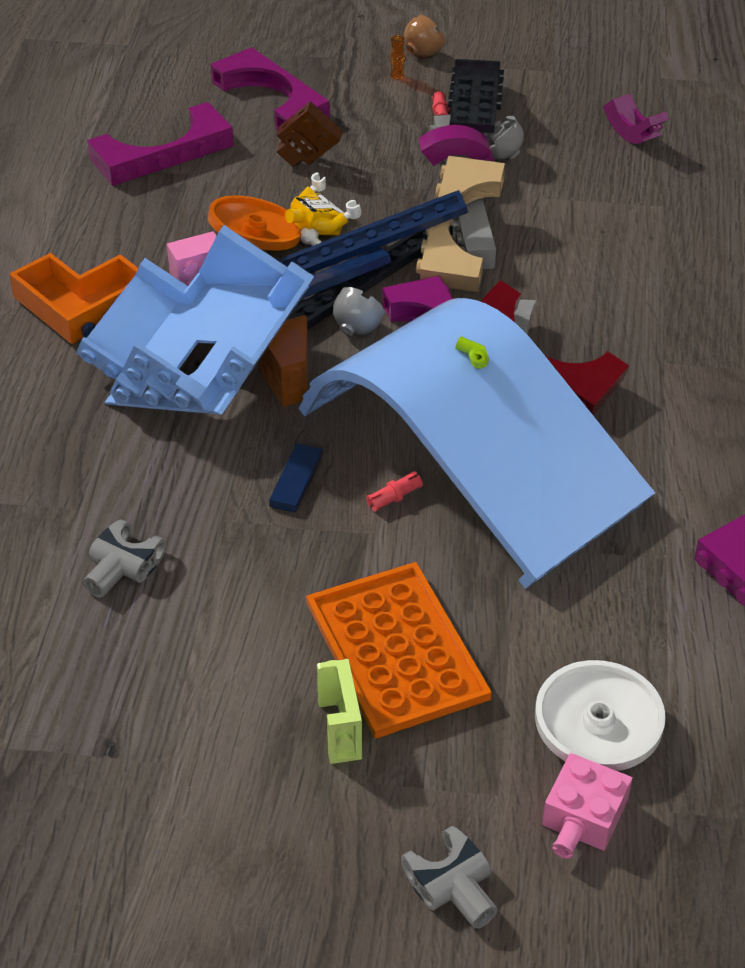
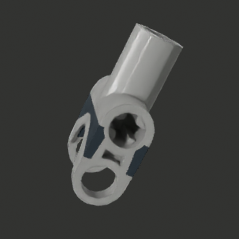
(121, 558)
(453, 878)

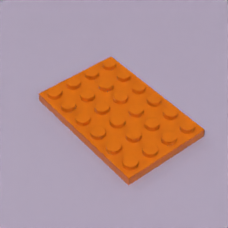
(399, 649)

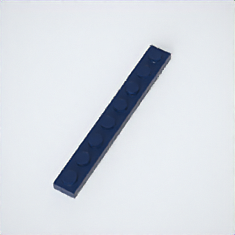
(378, 233)

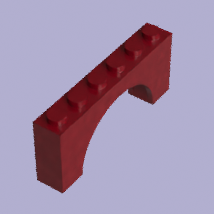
(589, 380)

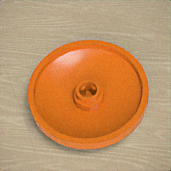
(255, 221)

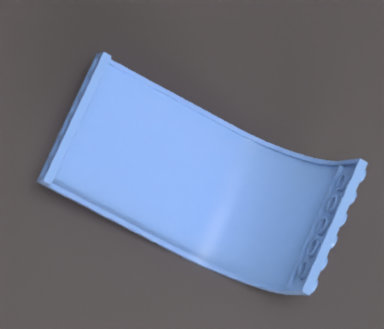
(501, 432)

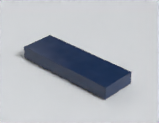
(295, 478)

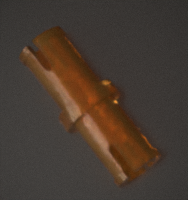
(397, 57)

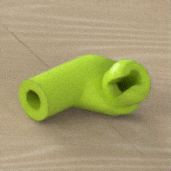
(476, 352)

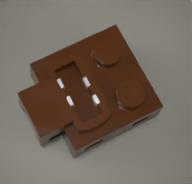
(307, 135)

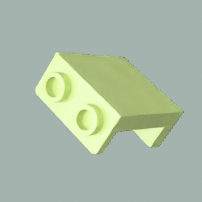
(343, 728)

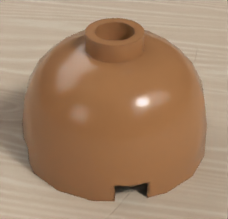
(422, 37)

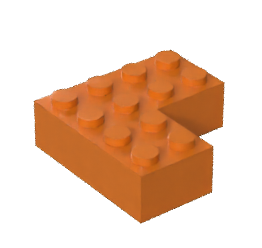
(70, 299)

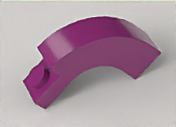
(630, 123)
(453, 141)

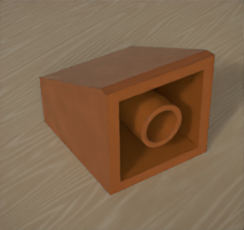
(286, 362)

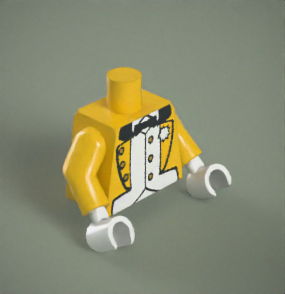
(316, 212)

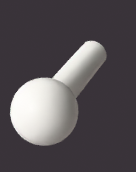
(310, 237)

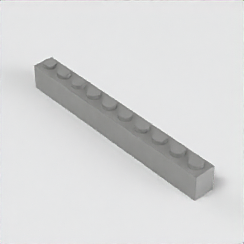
(473, 228)

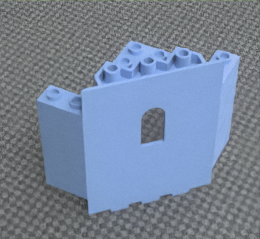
(157, 321)

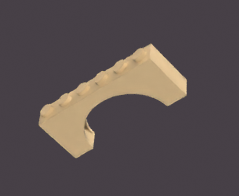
(440, 253)

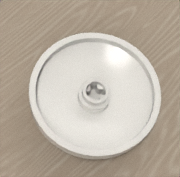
(600, 714)

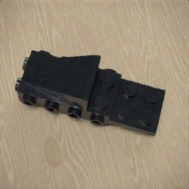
(476, 94)

